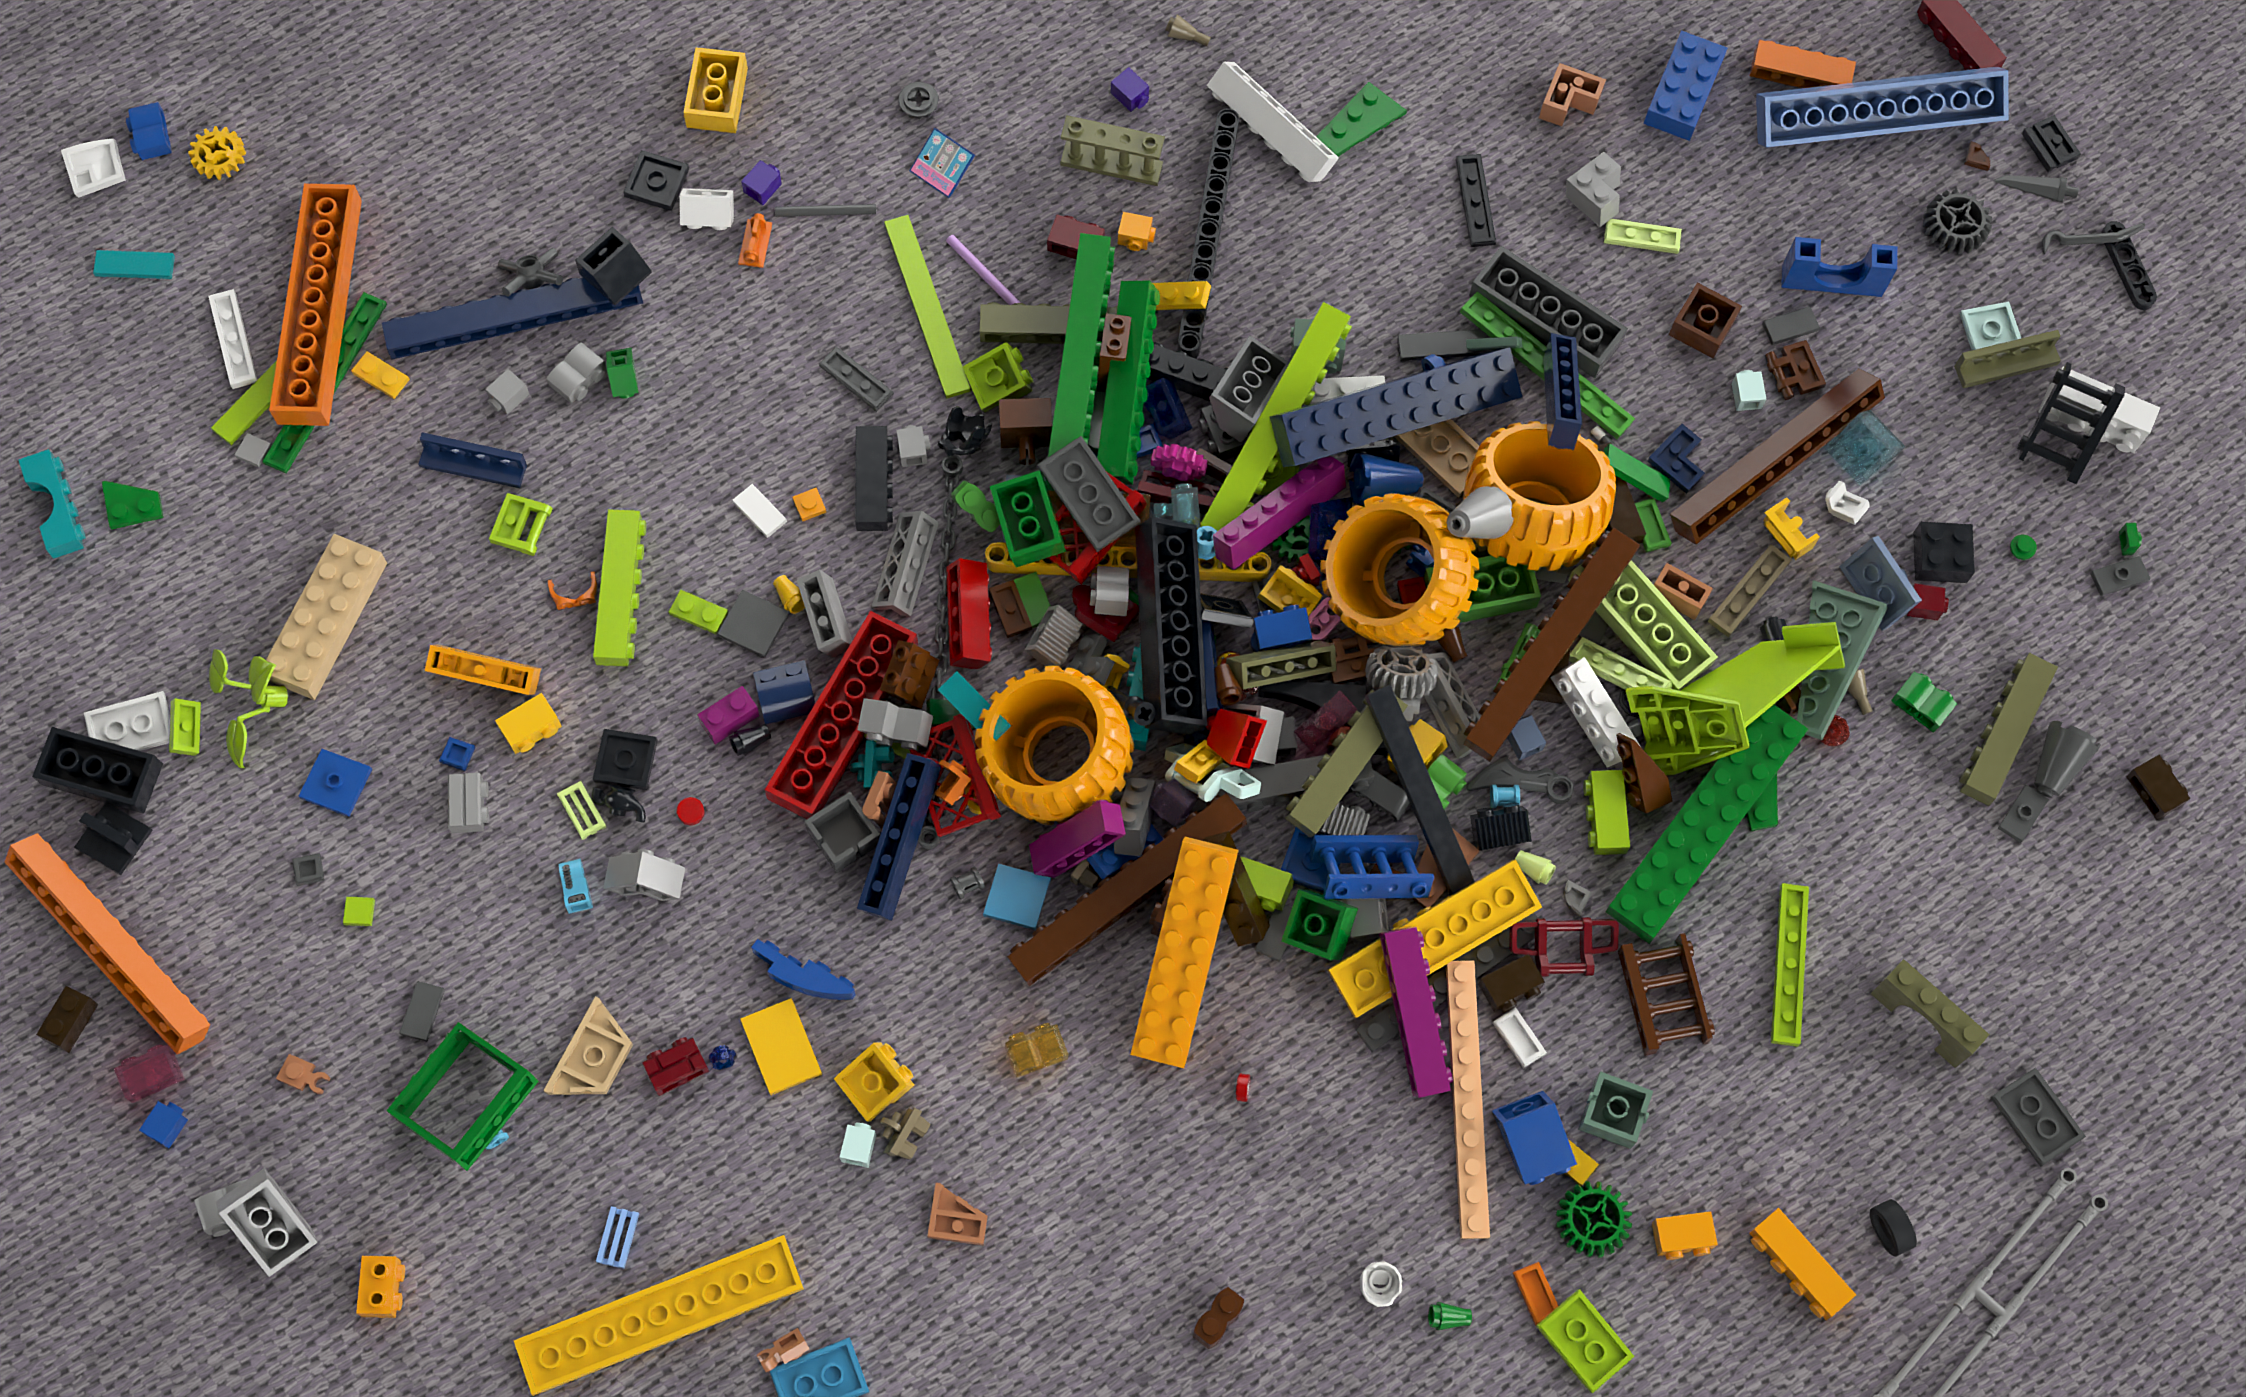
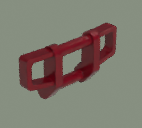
(1583, 925)

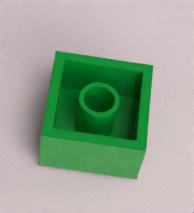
(1319, 925)

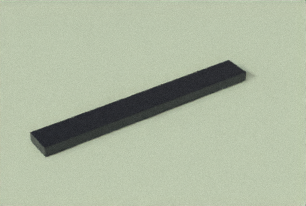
(1419, 789)

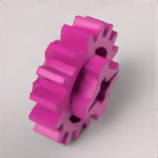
(1178, 462)

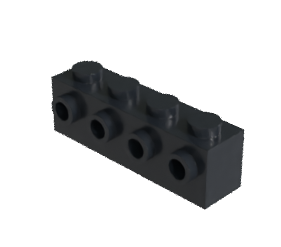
(1187, 373)

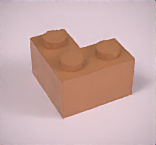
(1571, 89)

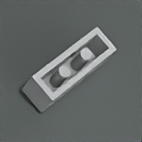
(825, 613)

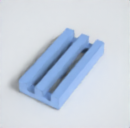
(628, 1240)

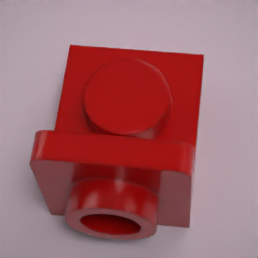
(1307, 570)

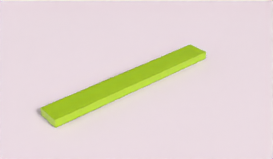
(927, 306)

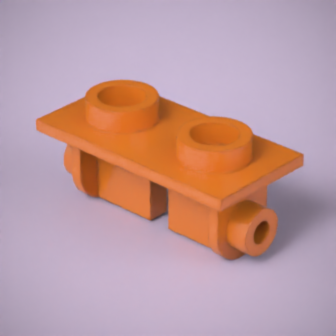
(755, 241)

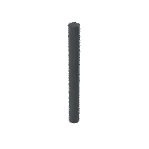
(823, 210)

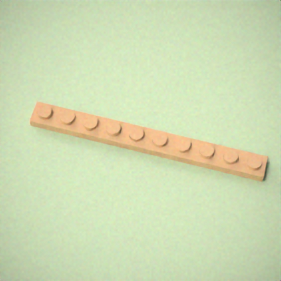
(1467, 1100)

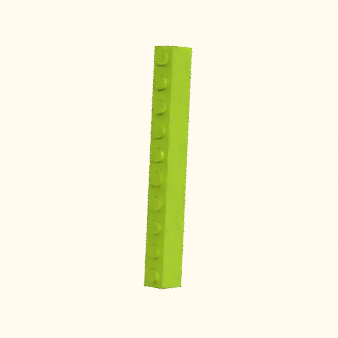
(1292, 392)

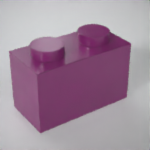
(728, 715)

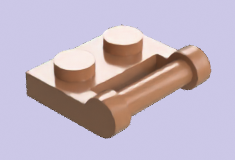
(879, 797)

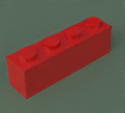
(968, 614)

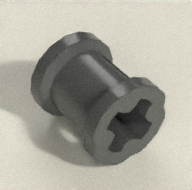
(967, 882)

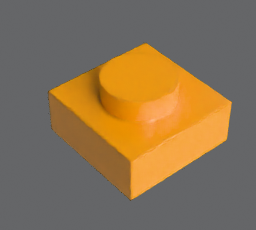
(809, 504)

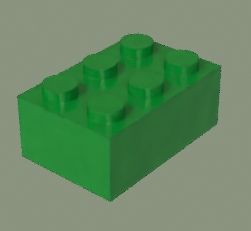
(1027, 518)

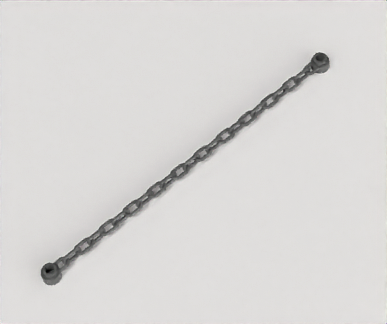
(946, 462)

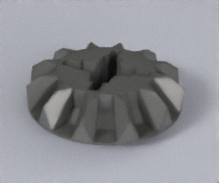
(909, 94)

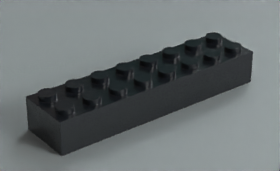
(1171, 625)

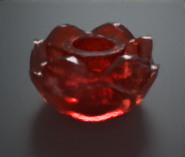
(1840, 734)

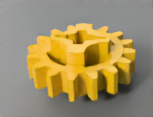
(218, 155)

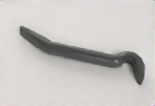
(2090, 238)

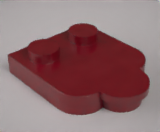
(1107, 625)

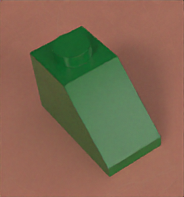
(622, 373)

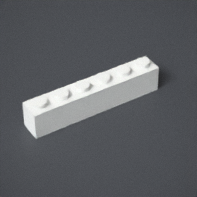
(1272, 122)

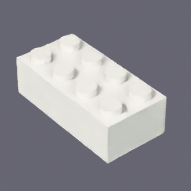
(2128, 426)

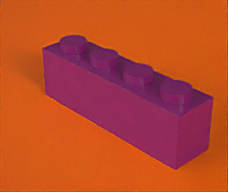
(1077, 839)

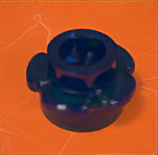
(722, 1053)

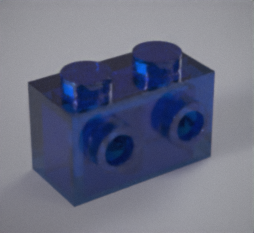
(1167, 409)

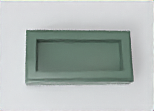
(1493, 343)

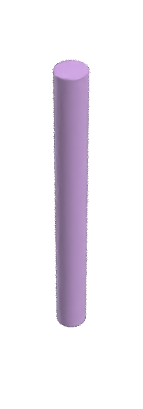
(982, 271)

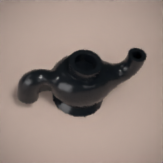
(619, 801)

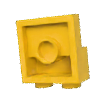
(875, 1080)

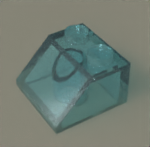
(1865, 446)

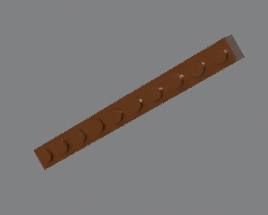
(1776, 456)
(1551, 644)
(1119, 894)

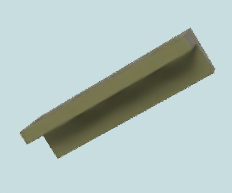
(2008, 359)

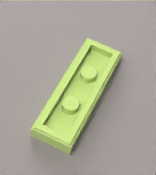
(1642, 236)

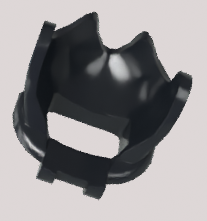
(967, 429)

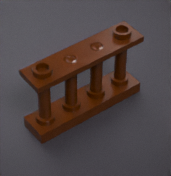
(1645, 1011)

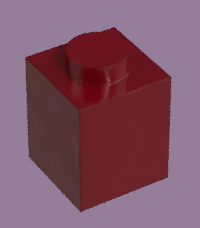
(1932, 604)

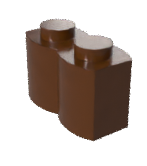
(1213, 1323)

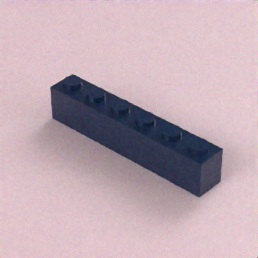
(1562, 392)
(899, 837)

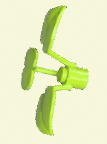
(266, 696)

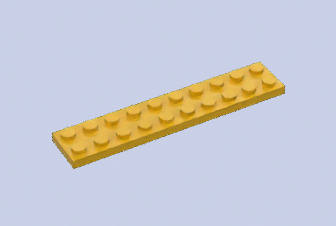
(658, 1315)

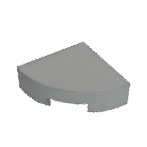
(1576, 897)

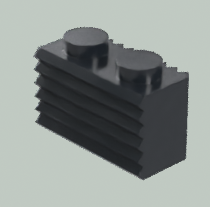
(1500, 827)

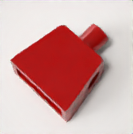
(1235, 736)

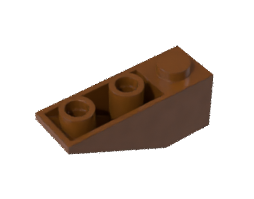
(1645, 780)

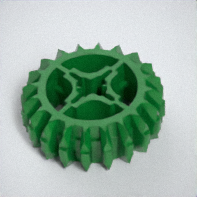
(1604, 1225)

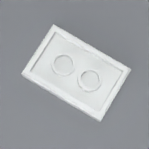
(132, 723)

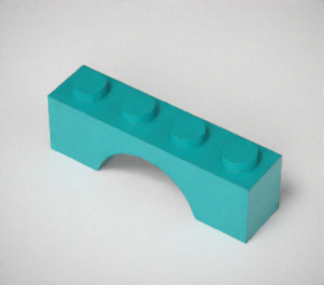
(60, 531)

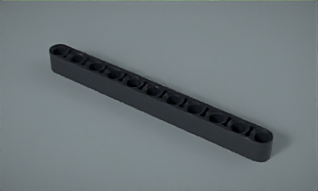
(1210, 223)

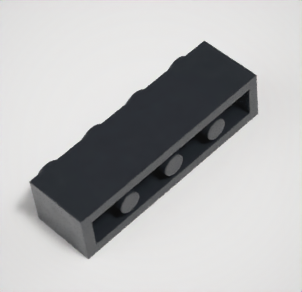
(872, 478)

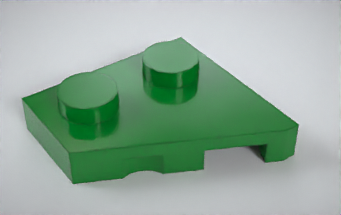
(130, 504)

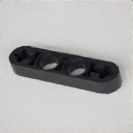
(2132, 265)

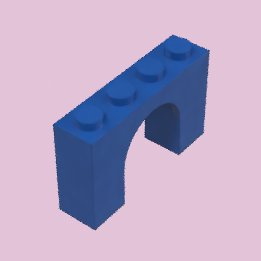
(1868, 277)

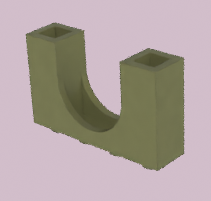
(1957, 1030)

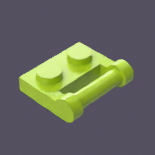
(512, 521)

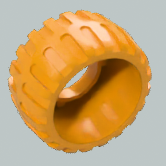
(1573, 483)
(1359, 561)
(1033, 709)

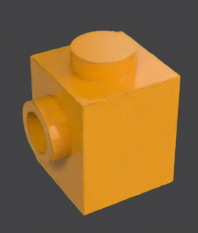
(1136, 231)

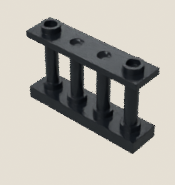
(2086, 443)

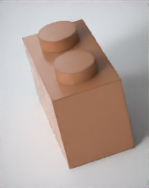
(1682, 591)

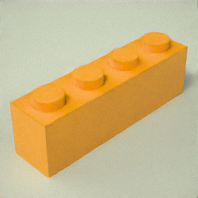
(1801, 1264)

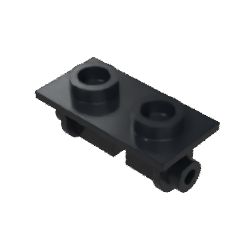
(1385, 449)

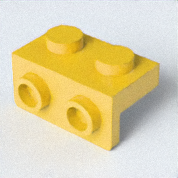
(1287, 590)

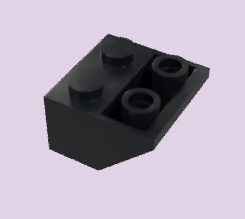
(612, 266)

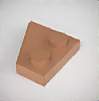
(955, 1219)

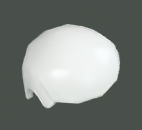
(1381, 1274)

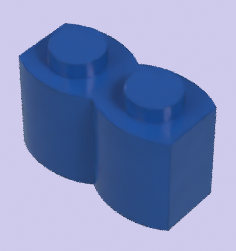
(149, 131)

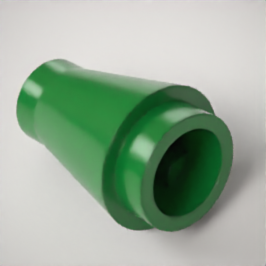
(1447, 1316)

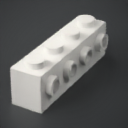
(1592, 709)

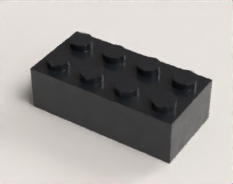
(97, 770)

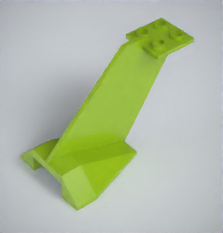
(1713, 712)

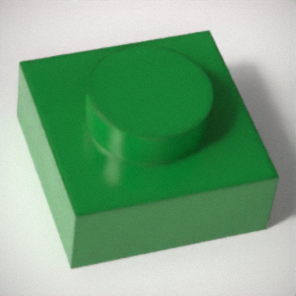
(2129, 539)

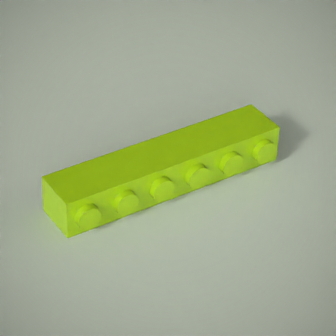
(618, 588)

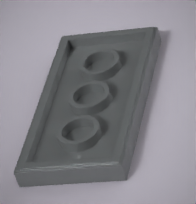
(1088, 493)

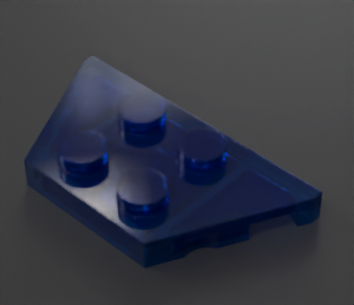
(1322, 520)

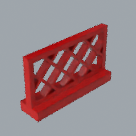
(1089, 558)
(984, 796)

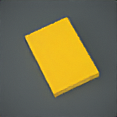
(781, 1046)

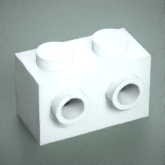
(706, 208)

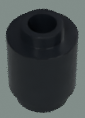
(1772, 629)

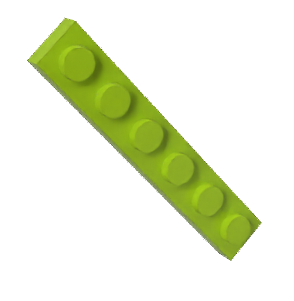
(1790, 965)

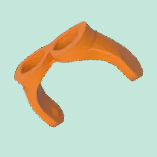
(586, 598)

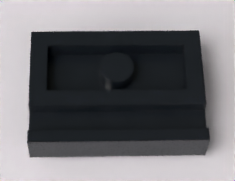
(2051, 143)

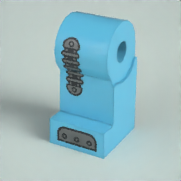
(575, 886)

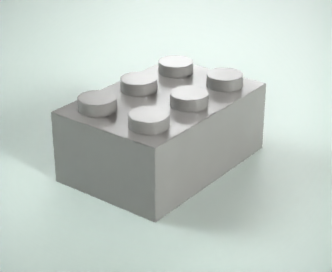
(266, 1222)

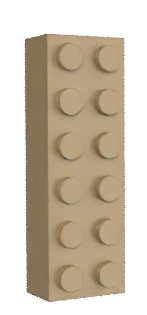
(325, 615)

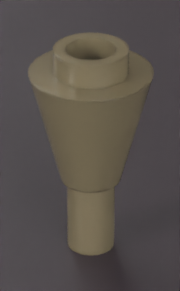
(1181, 29)
(1859, 691)

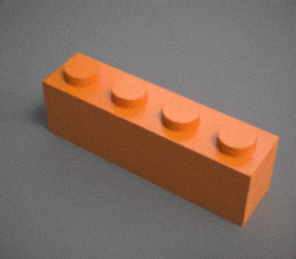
(1799, 67)

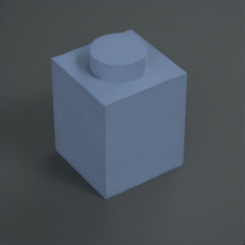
(1526, 738)

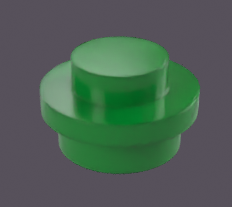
(2023, 547)

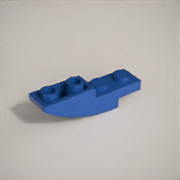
(809, 980)

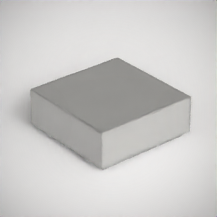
(252, 450)

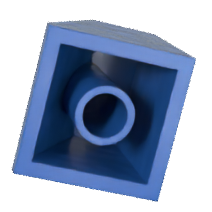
(1535, 1138)

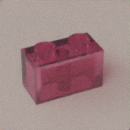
(1325, 720)
(148, 1073)

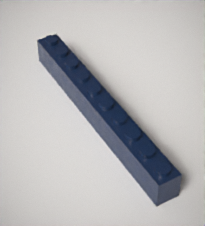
(498, 316)

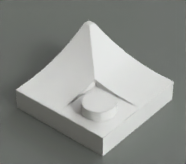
(93, 166)

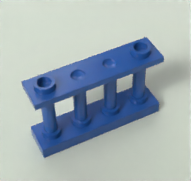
(1370, 849)

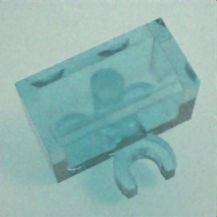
(1183, 506)

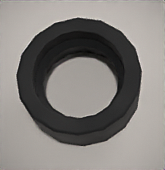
(1893, 1227)

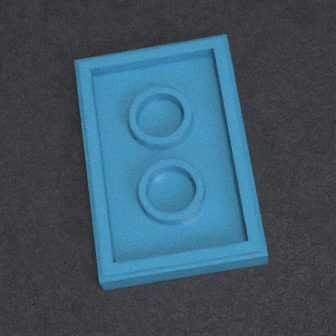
(822, 1373)

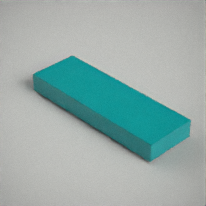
(134, 264)
(970, 703)

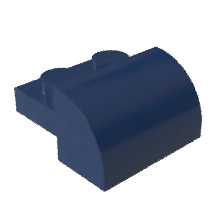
(784, 692)

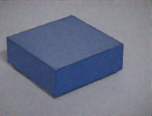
(457, 754)

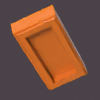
(1535, 1291)

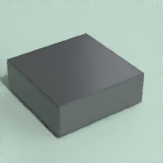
(308, 869)

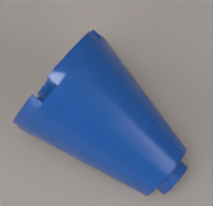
(1382, 476)

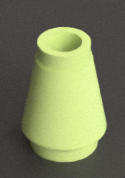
(1535, 867)

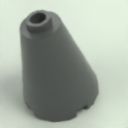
(2063, 757)

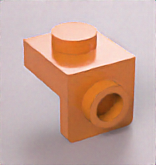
(954, 784)

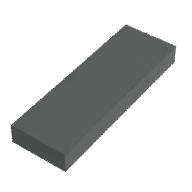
(856, 379)

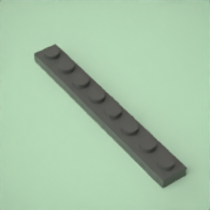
(1485, 956)

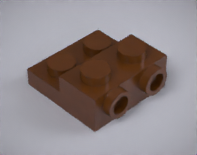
(909, 674)

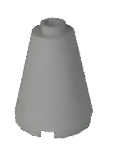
(1482, 514)

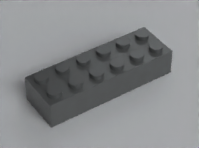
(1548, 307)

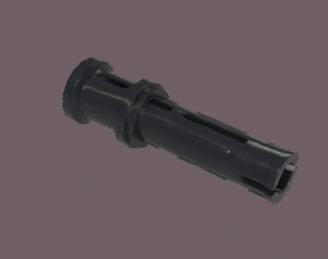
(1134, 707)

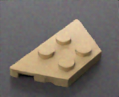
(591, 1056)

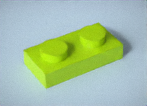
(698, 612)
(184, 727)

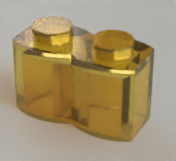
(1036, 1050)

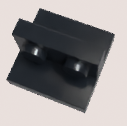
(112, 837)

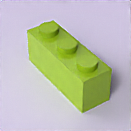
(1607, 812)

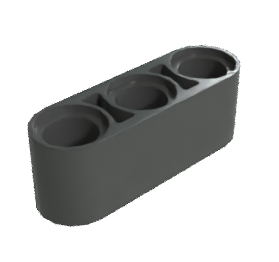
(1386, 795)

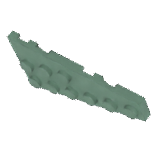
(1856, 623)

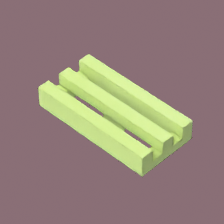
(592, 829)

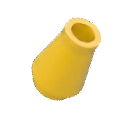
(789, 594)

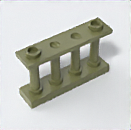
(1112, 150)

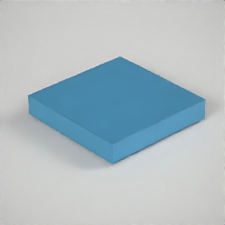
(1016, 896)

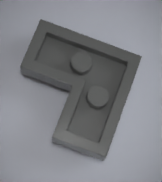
(1089, 659)

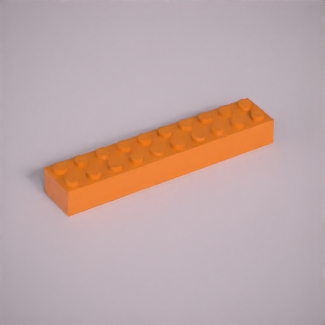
(315, 305)

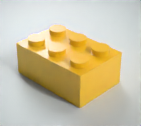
(715, 90)

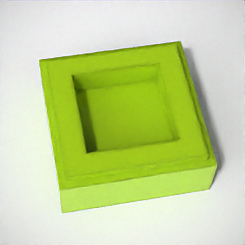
(358, 911)

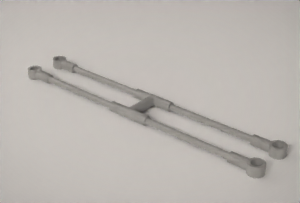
(1975, 1288)

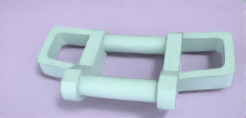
(1225, 777)

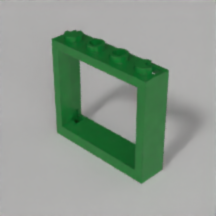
(490, 1120)

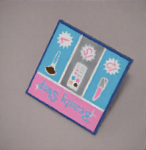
(942, 162)

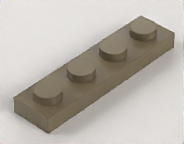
(1749, 590)

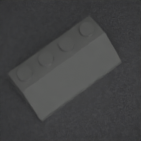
(1246, 388)

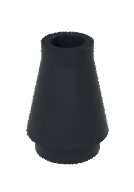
(748, 739)

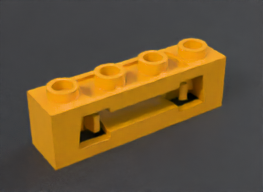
(482, 669)

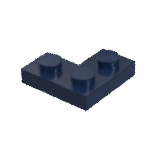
(1672, 459)

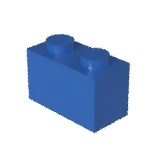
(1282, 628)

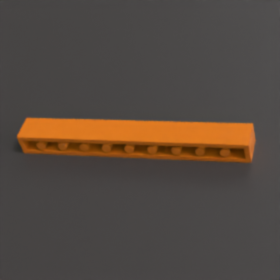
(107, 943)

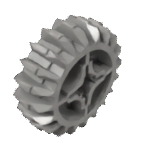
(1404, 668)

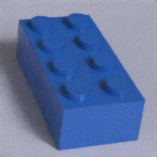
(1685, 85)

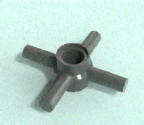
(530, 272)

